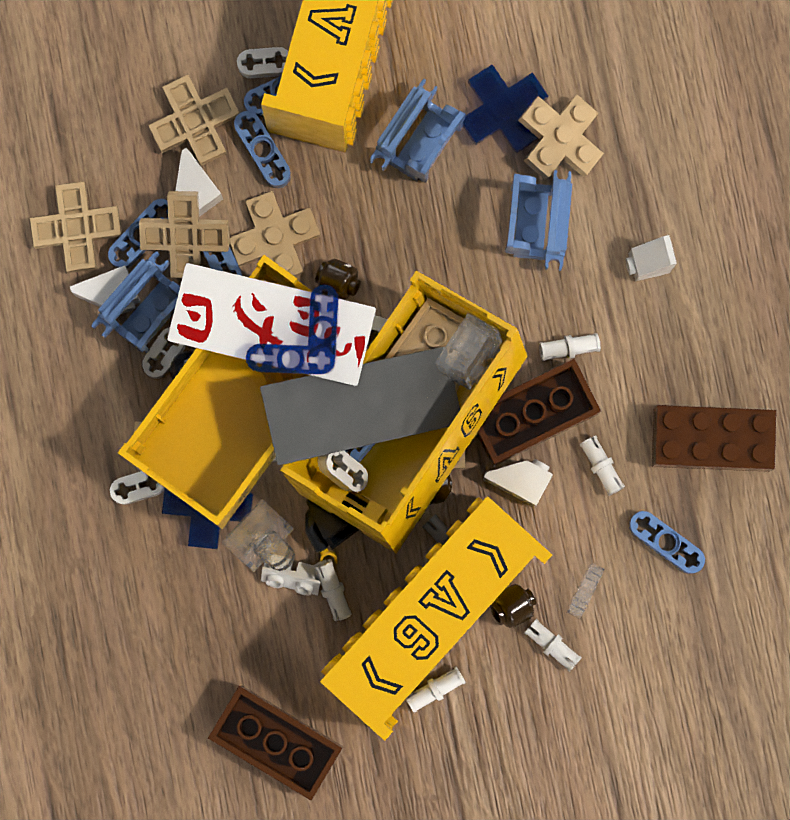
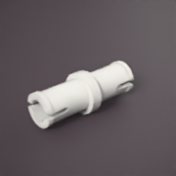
(569, 347)
(602, 465)
(332, 590)
(553, 645)
(435, 689)

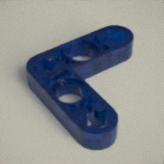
(315, 344)

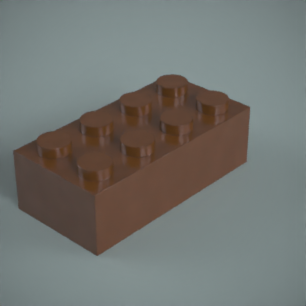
(537, 412)
(714, 438)
(275, 742)

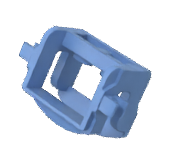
(426, 140)
(532, 218)
(150, 314)

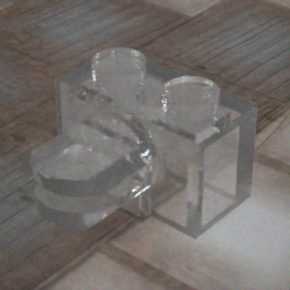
(469, 351)
(261, 539)

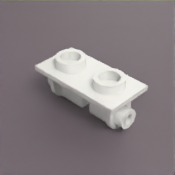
(303, 580)

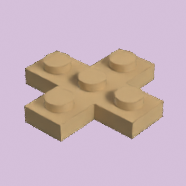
(194, 120)
(560, 136)
(76, 227)
(183, 232)
(274, 234)

